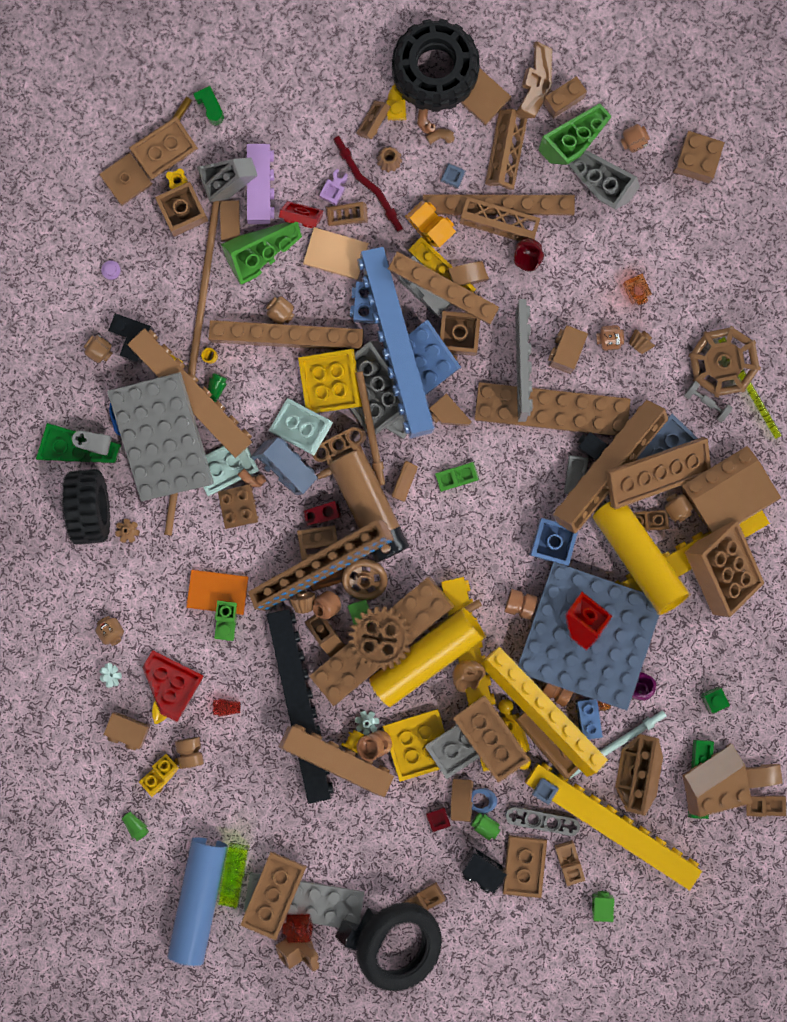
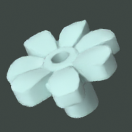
(109, 675)
(366, 718)

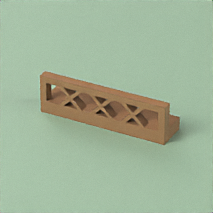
(503, 147)
(496, 227)

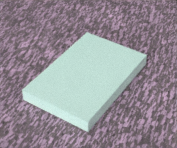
(300, 426)
(225, 468)

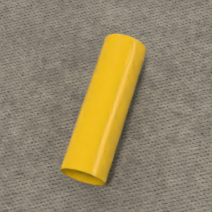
(641, 557)
(427, 657)

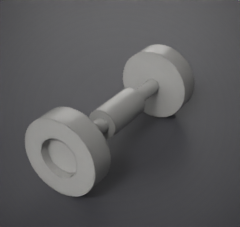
(707, 401)

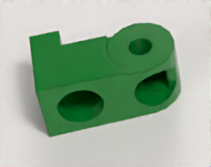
(213, 109)

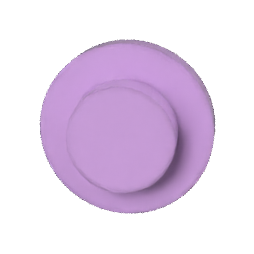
(111, 270)

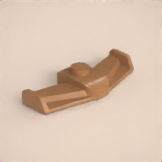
(537, 81)

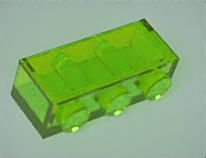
(233, 875)

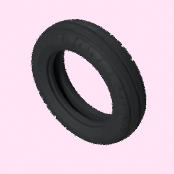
(422, 963)

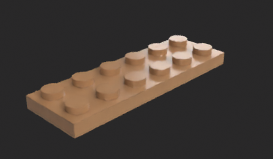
(658, 472)

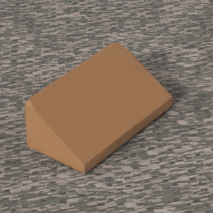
(404, 481)

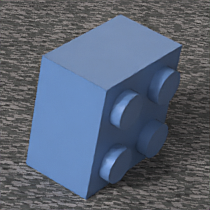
(553, 542)

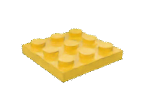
(330, 381)
(409, 743)

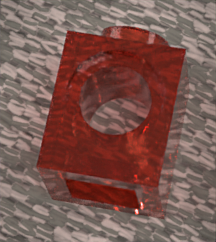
(298, 928)

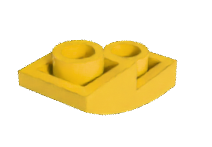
(159, 775)

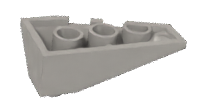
(605, 180)

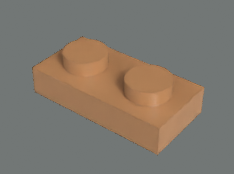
(373, 120)

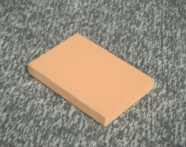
(334, 253)

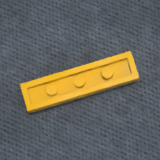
(433, 260)

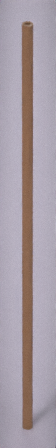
(197, 331)

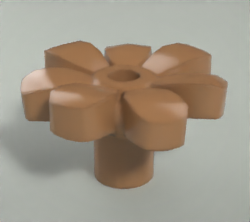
(131, 531)

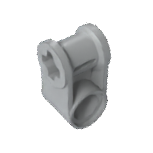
(95, 442)

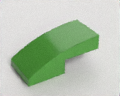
(457, 476)

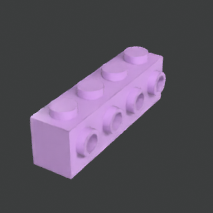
(259, 188)

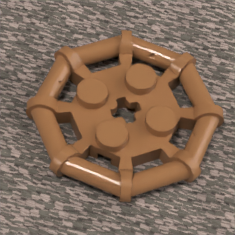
(715, 355)

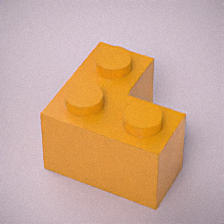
(429, 225)

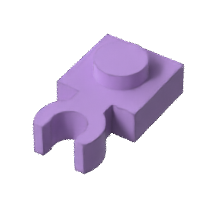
(333, 190)

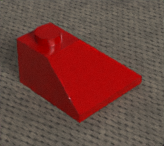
(586, 620)

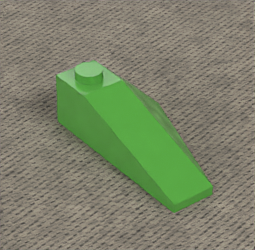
(574, 136)
(251, 251)

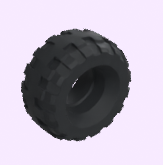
(429, 92)

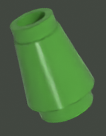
(135, 826)

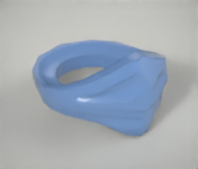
(492, 800)

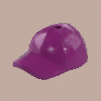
(646, 686)

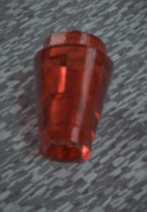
(225, 707)

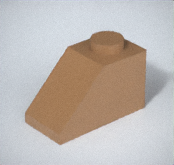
(448, 413)
(325, 635)

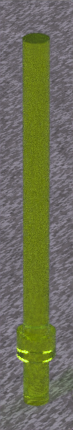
(758, 402)

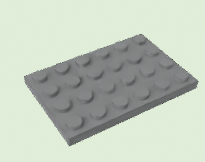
(160, 436)

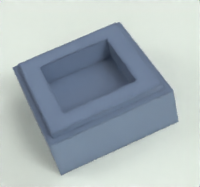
(453, 176)
(545, 791)

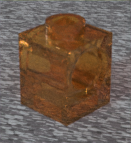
(637, 281)

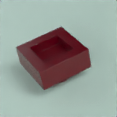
(438, 819)

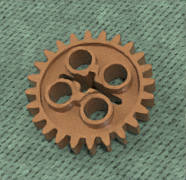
(378, 655)

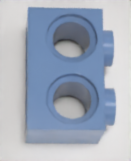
(360, 302)
(589, 718)

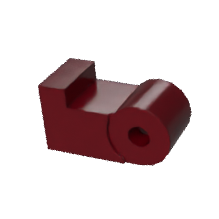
(322, 513)

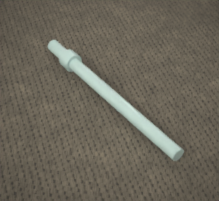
(648, 723)

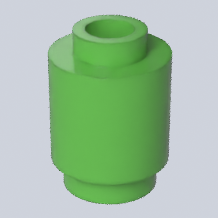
(485, 826)

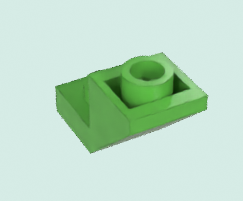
(226, 620)

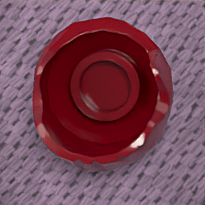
(528, 255)

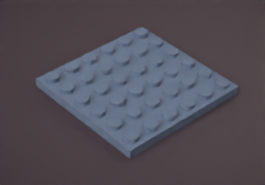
(613, 661)

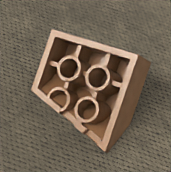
(717, 784)

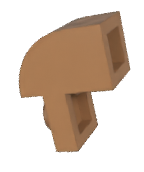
(294, 953)

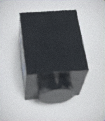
(591, 446)

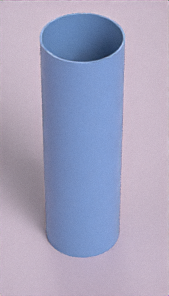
(197, 902)

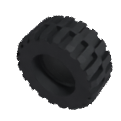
(86, 506)

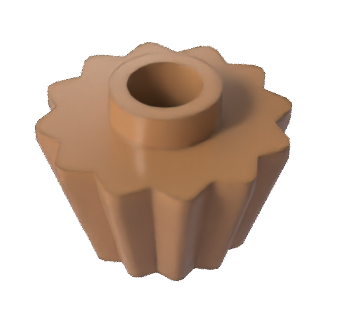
(389, 165)
(641, 341)
(303, 601)

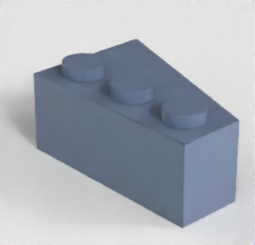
(285, 465)

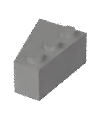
(226, 177)
(429, 300)

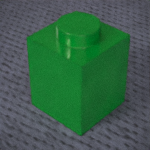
(715, 700)

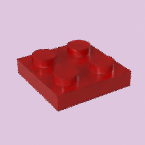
(295, 212)

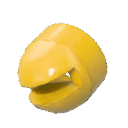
(206, 355)

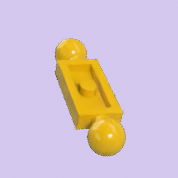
(506, 707)

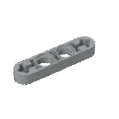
(542, 821)

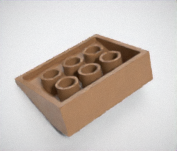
(731, 490)
(725, 569)

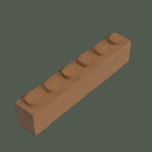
(336, 761)

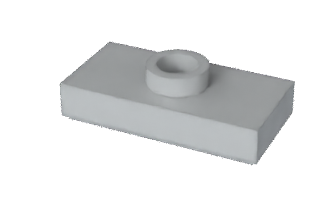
(575, 470)

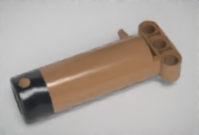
(361, 488)

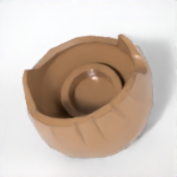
(467, 675)

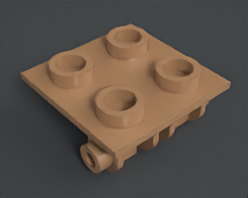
(238, 506)

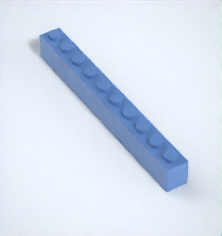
(396, 343)

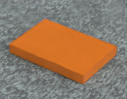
(210, 587)

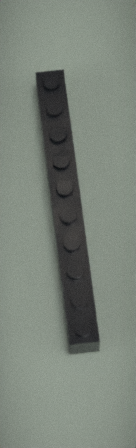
(298, 697)

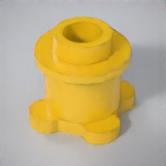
(174, 176)
(352, 740)

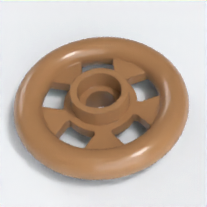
(362, 594)

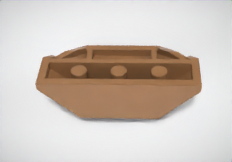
(639, 773)

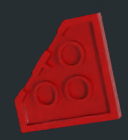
(170, 684)

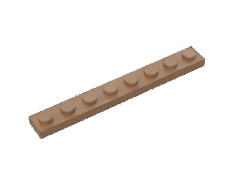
(522, 203)

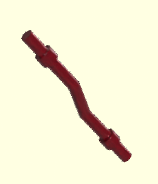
(390, 213)

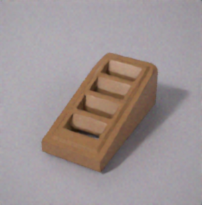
(355, 220)

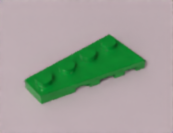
(58, 446)

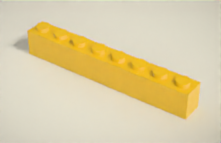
(543, 712)

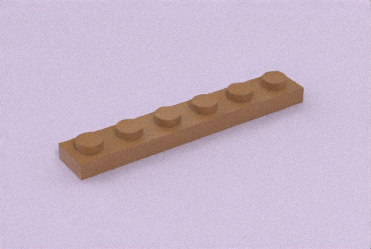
(443, 288)

